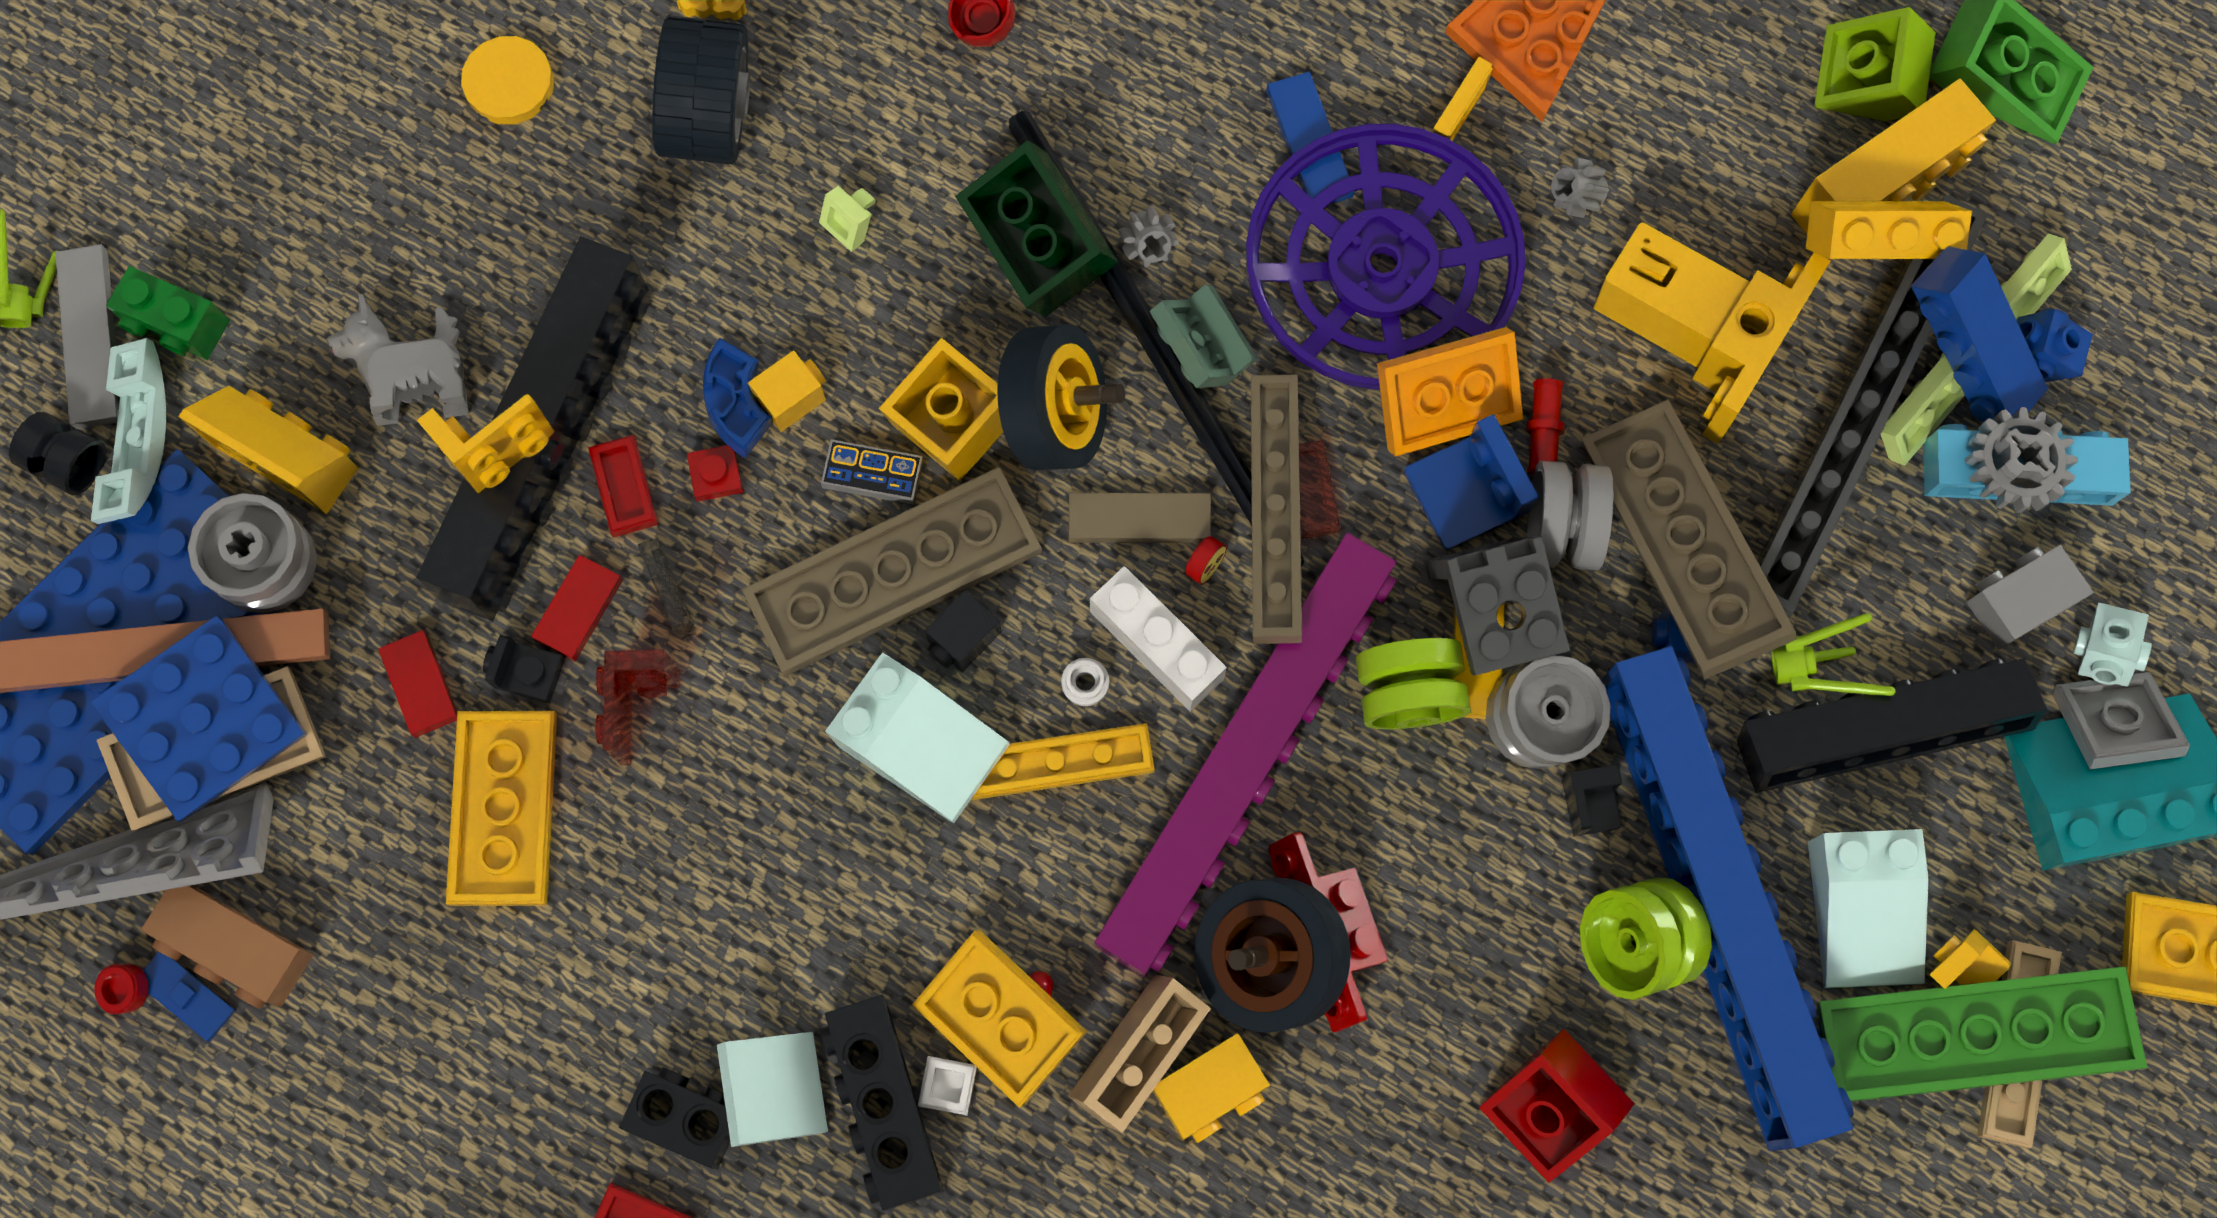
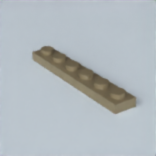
(1275, 510)

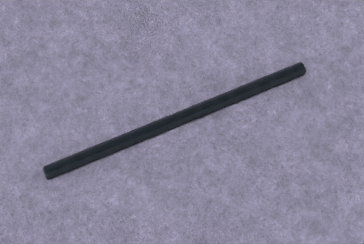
(1137, 314)

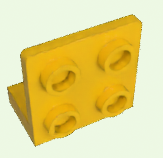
(496, 448)

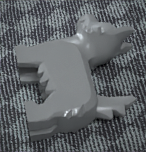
(403, 369)

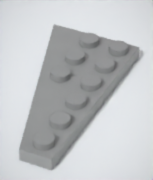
(211, 845)

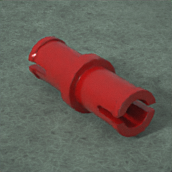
(1545, 422)

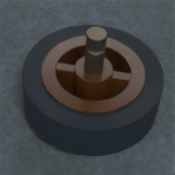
(1272, 954)

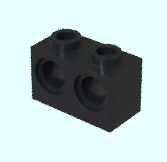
(678, 1128)

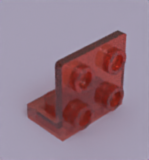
(623, 671)

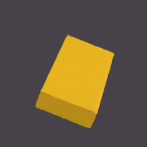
(1464, 99)

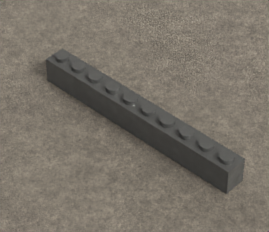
(1850, 433)

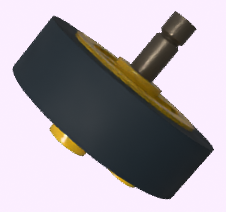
(1053, 397)

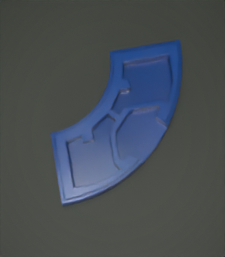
(730, 400)

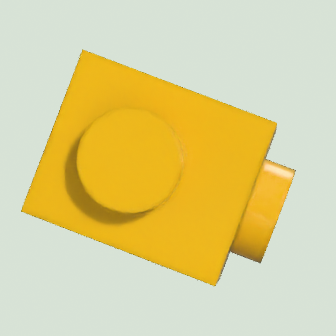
(1969, 961)

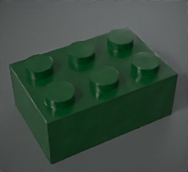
(1036, 229)

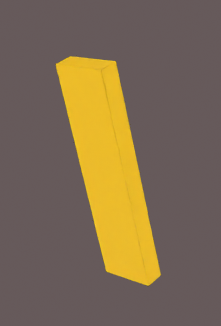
(1070, 761)

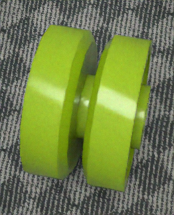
(1413, 683)
(1645, 937)

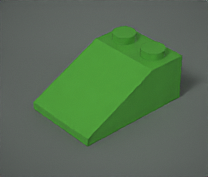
(2012, 66)

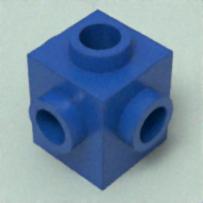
(2056, 343)

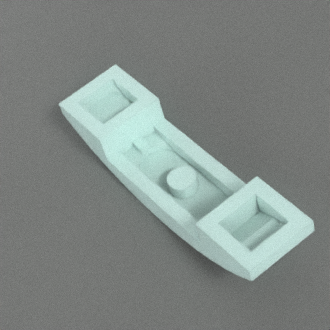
(140, 431)

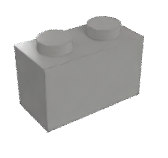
(2029, 596)

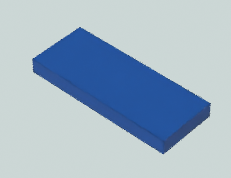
(187, 996)

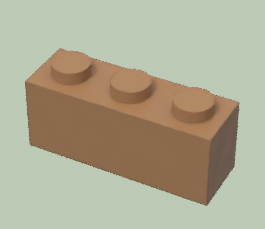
(226, 945)

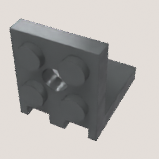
(1496, 574)

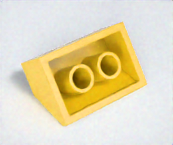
(273, 445)

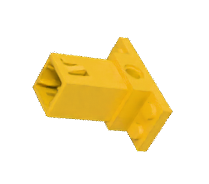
(1705, 314)

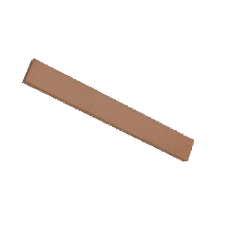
(119, 652)

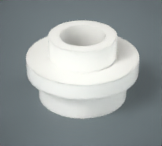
(1081, 667)

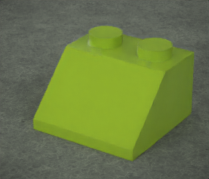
(1876, 65)

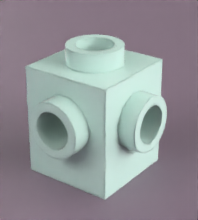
(2113, 645)

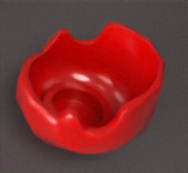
(981, 21)

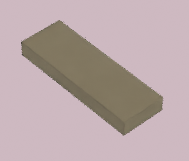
(1139, 517)

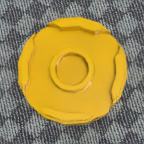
(507, 79)

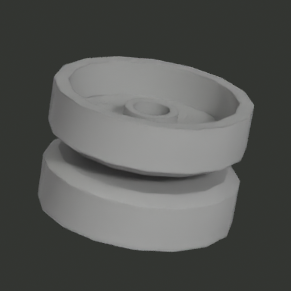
(1573, 513)
(252, 553)
(1548, 712)

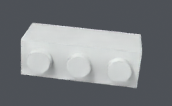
(1157, 638)

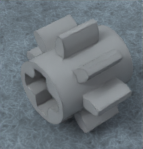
(1579, 187)
(1148, 236)

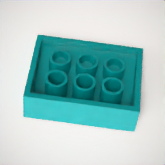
(2116, 809)

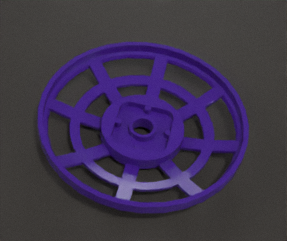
(1388, 233)

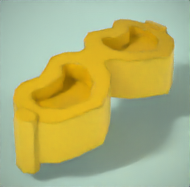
(720, 8)

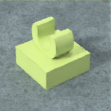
(847, 216)

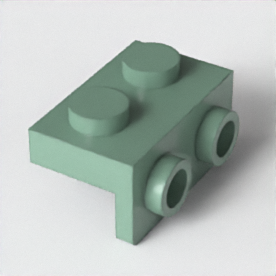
(1204, 338)

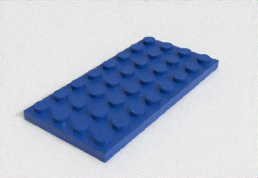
(115, 579)

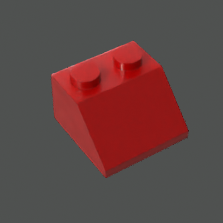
(1557, 1106)

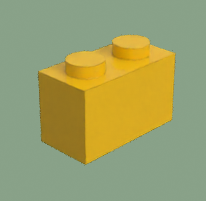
(1211, 1088)

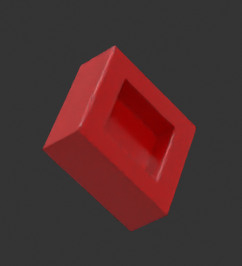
(714, 473)

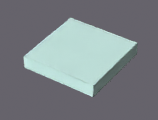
(772, 1088)

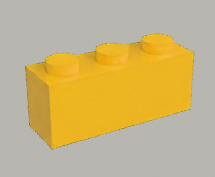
(1886, 229)

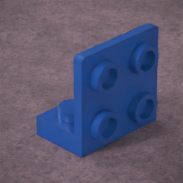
(1472, 485)

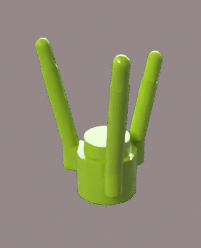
(15, 302)
(1795, 662)

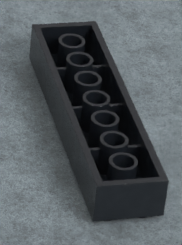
(565, 374)

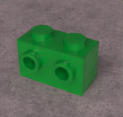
(167, 313)

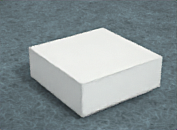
(947, 1085)

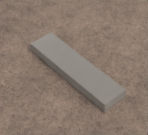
(86, 334)

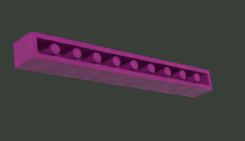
(1244, 757)

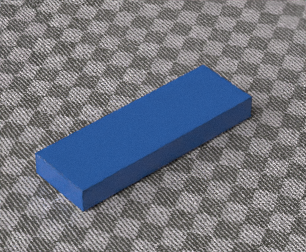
(1301, 122)

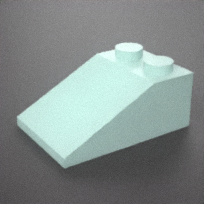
(917, 738)
(1870, 907)

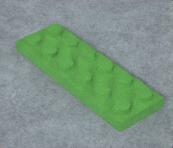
(1983, 1034)

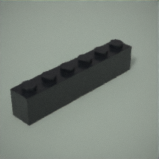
(1882, 729)

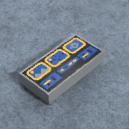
(872, 472)

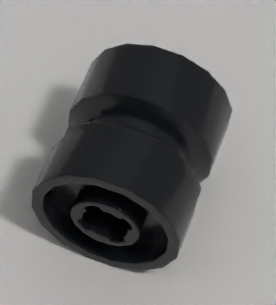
(57, 453)

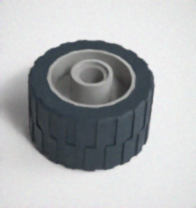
(700, 90)

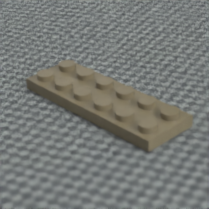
(1689, 541)
(891, 571)

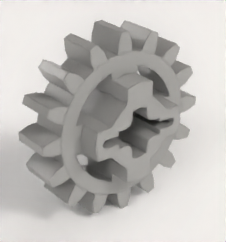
(2038, 445)

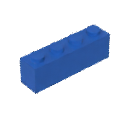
(1979, 333)

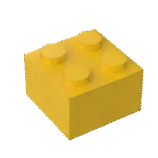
(947, 409)

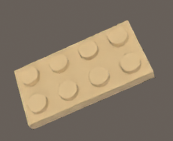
(146, 808)

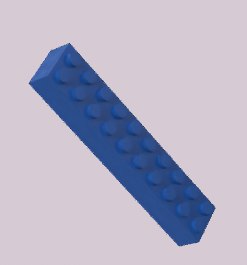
(1705, 850)

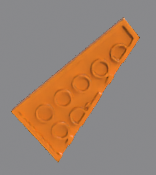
(1527, 43)

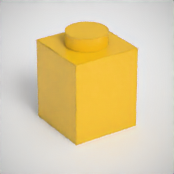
(788, 389)

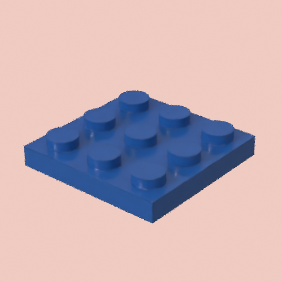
(198, 718)

